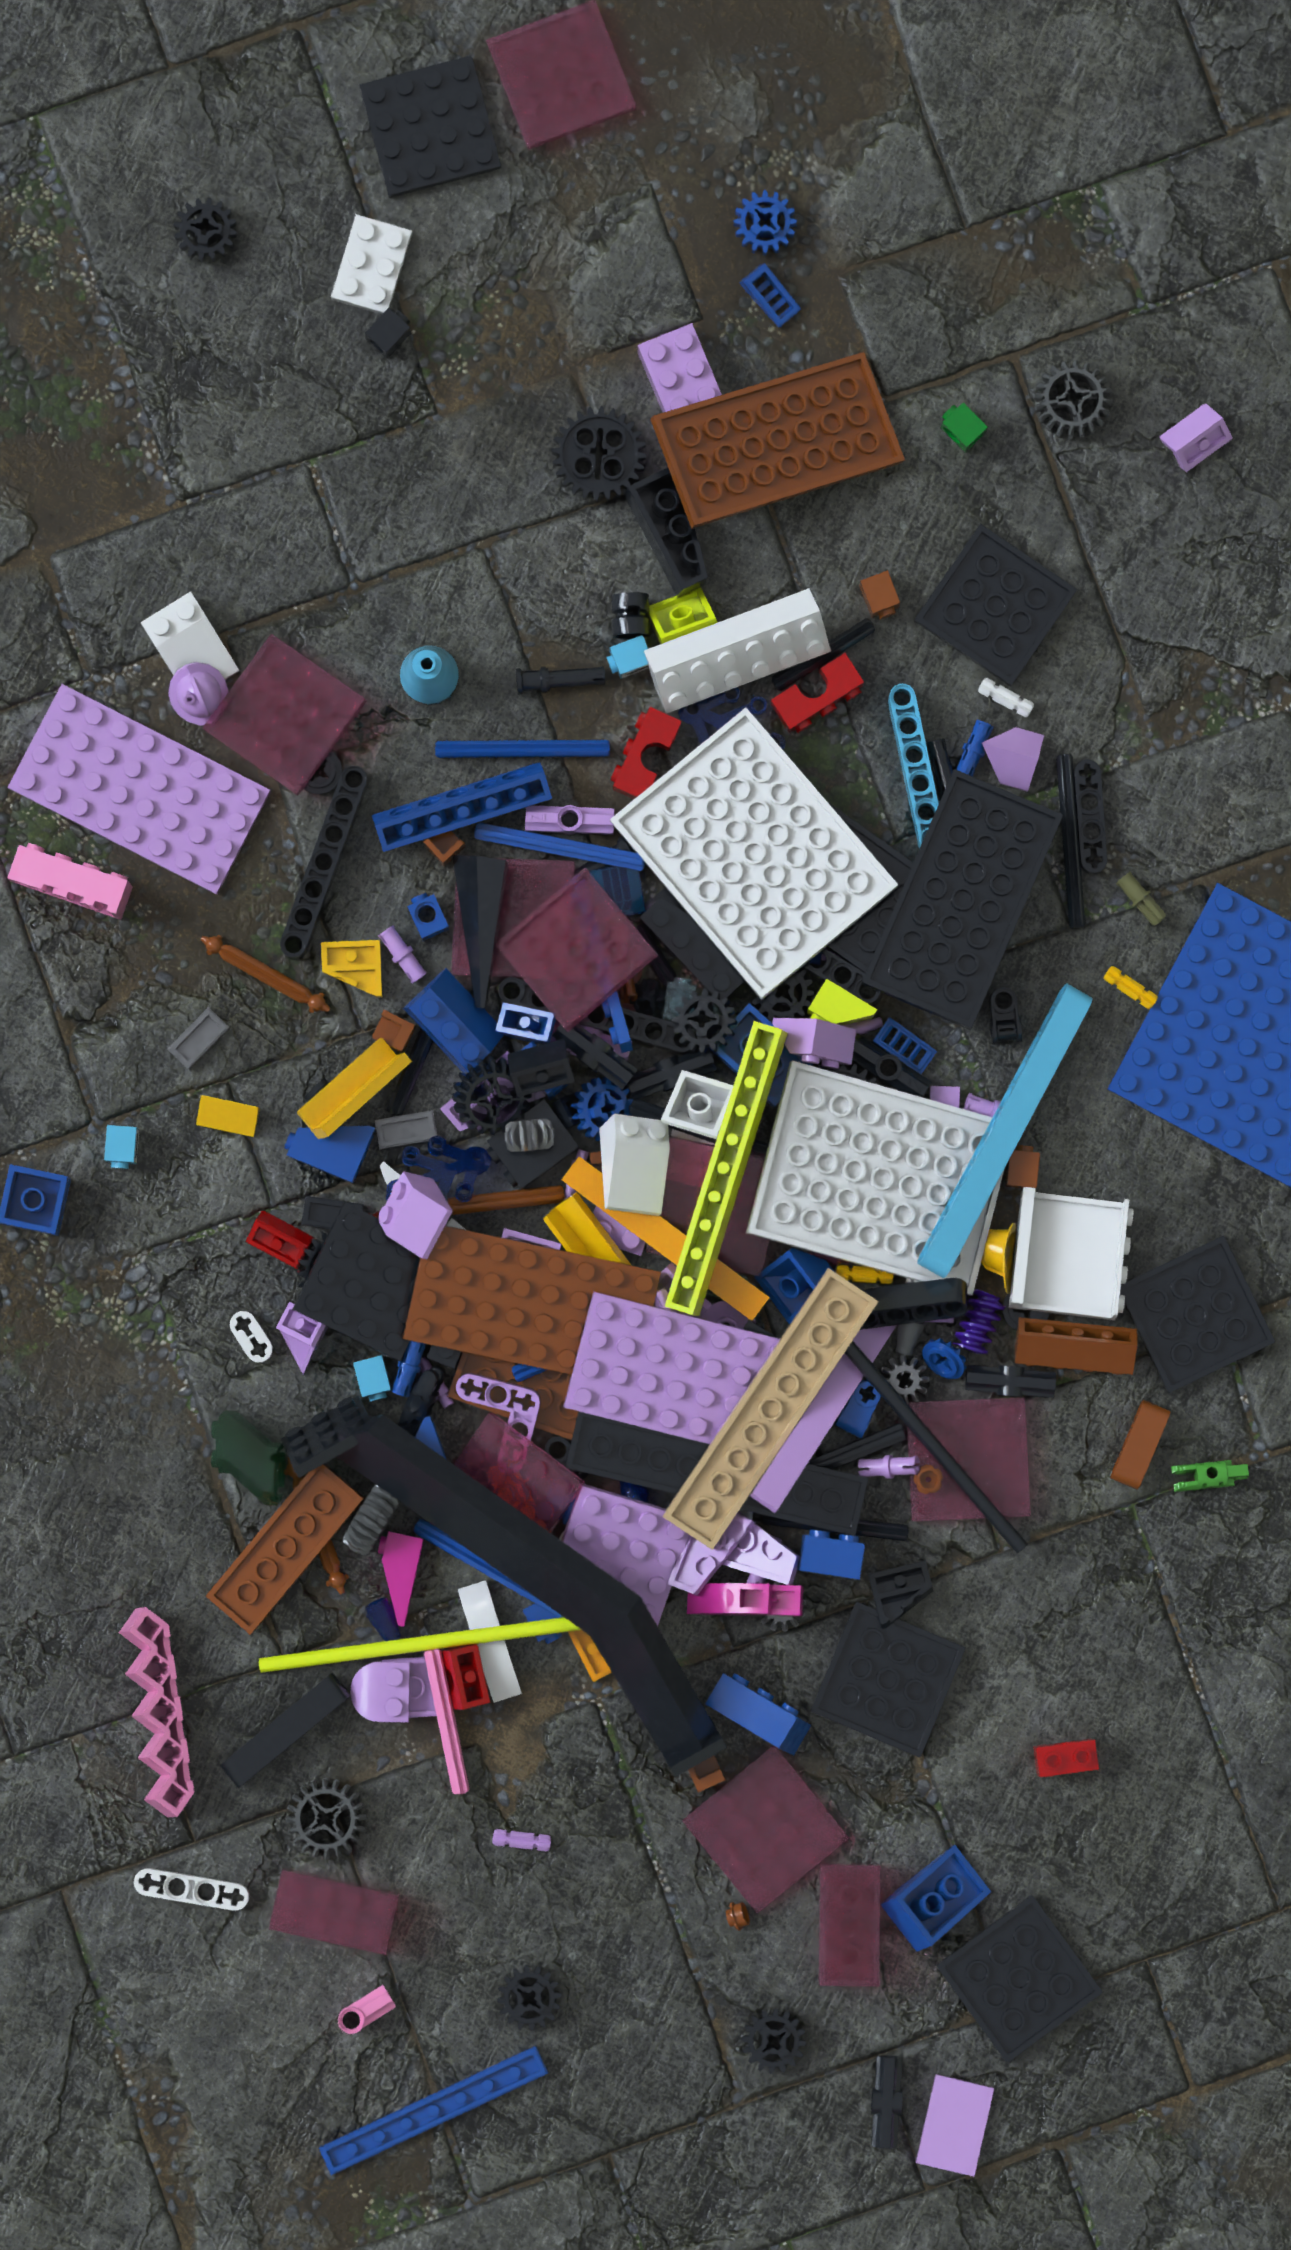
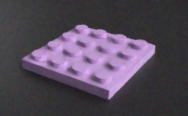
(626, 1542)

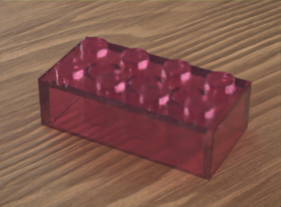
(334, 1911)
(849, 1924)

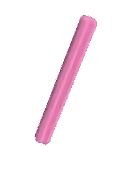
(446, 1721)

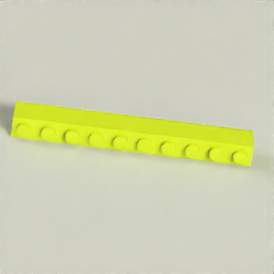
(726, 1168)

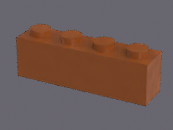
(1075, 1346)

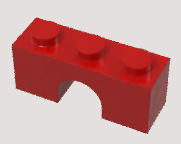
(797, 710)
(655, 730)

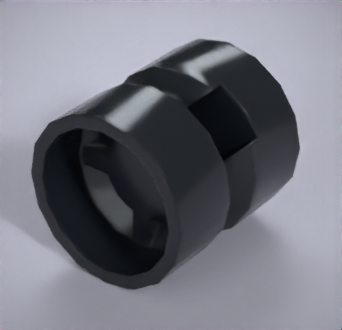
(630, 626)

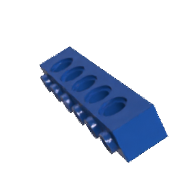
(461, 806)

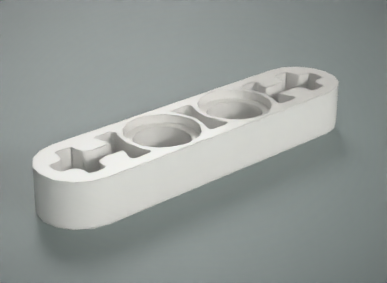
(191, 1892)

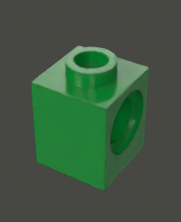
(963, 426)

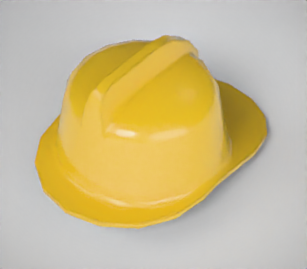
(999, 1253)

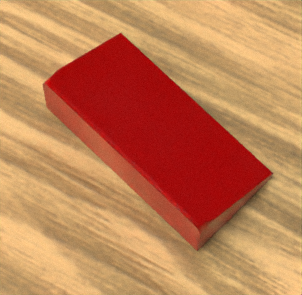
(279, 1239)

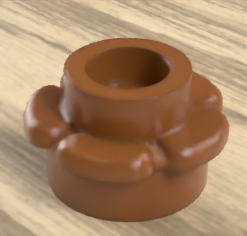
(936, 1478)
(737, 1915)

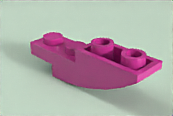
(746, 1599)

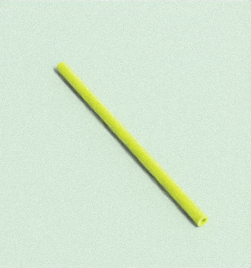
(416, 1644)

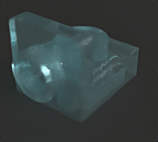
(674, 993)

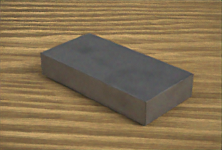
(198, 1038)
(405, 1129)

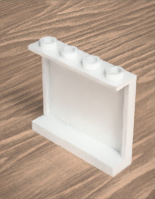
(1070, 1255)

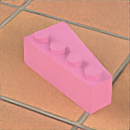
(70, 881)

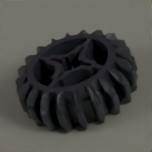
(468, 1094)

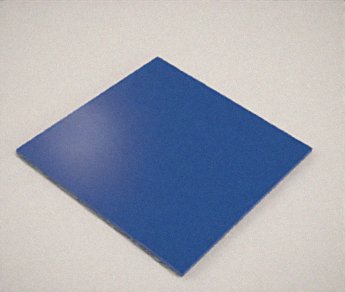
(1221, 1037)

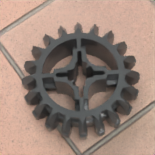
(1085, 395)
(370, 1520)
(342, 1839)

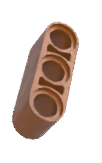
(1140, 1444)

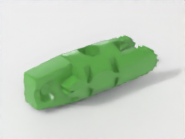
(1224, 1473)

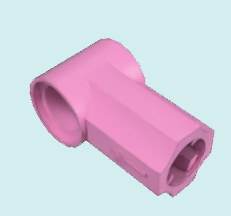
(368, 2008)

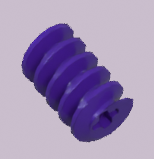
(979, 1322)

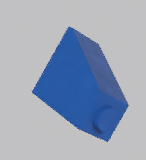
(337, 1155)

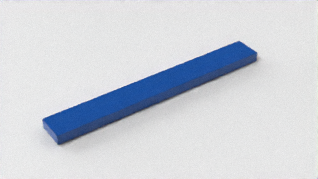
(433, 2110)

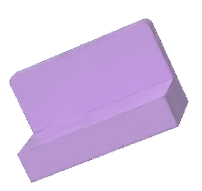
(1196, 437)

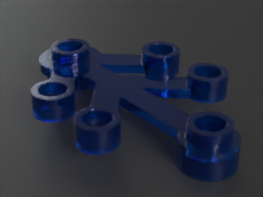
(717, 720)
(446, 1172)

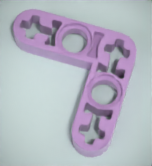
(517, 1413)

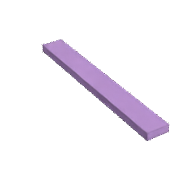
(816, 1421)

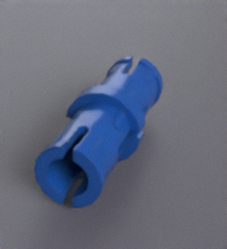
(973, 748)
(408, 1368)

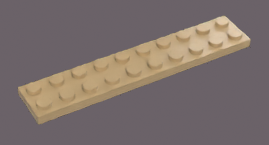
(770, 1408)

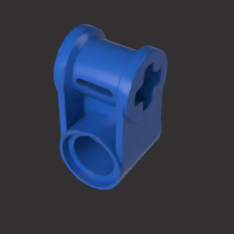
(857, 1413)

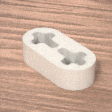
(257, 1332)

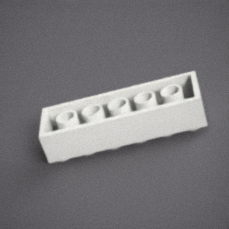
(737, 650)

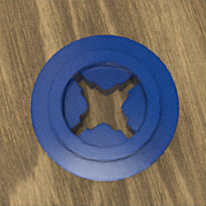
(949, 1367)

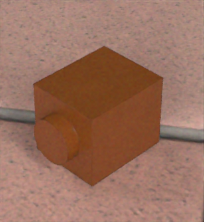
(880, 595)
(1023, 1168)

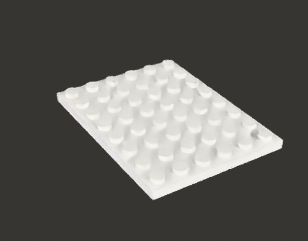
(754, 853)
(866, 1173)

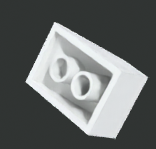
(186, 636)
(634, 1163)

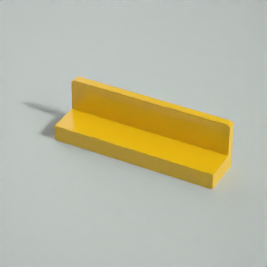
(352, 1088)
(581, 1231)

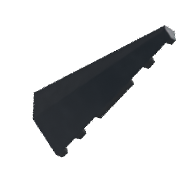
(480, 896)

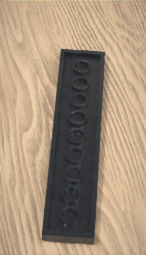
(665, 1461)

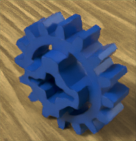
(756, 231)
(599, 1096)

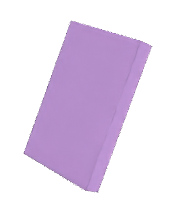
(954, 2125)

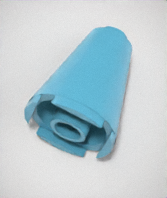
(432, 684)

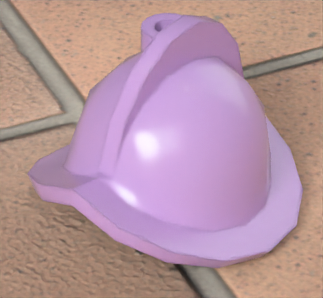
(197, 692)

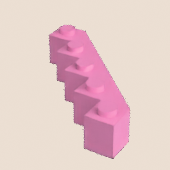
(160, 1711)

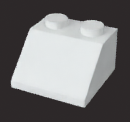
(697, 1104)

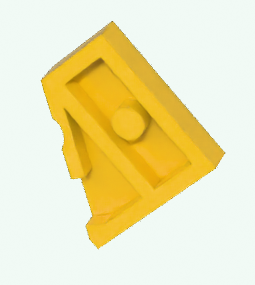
(354, 963)

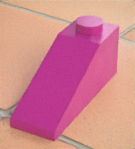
(400, 1564)

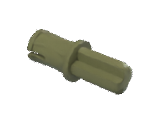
(1141, 899)

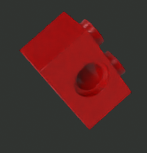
(465, 1676)
(1066, 1757)

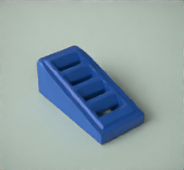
(771, 279)
(902, 1031)

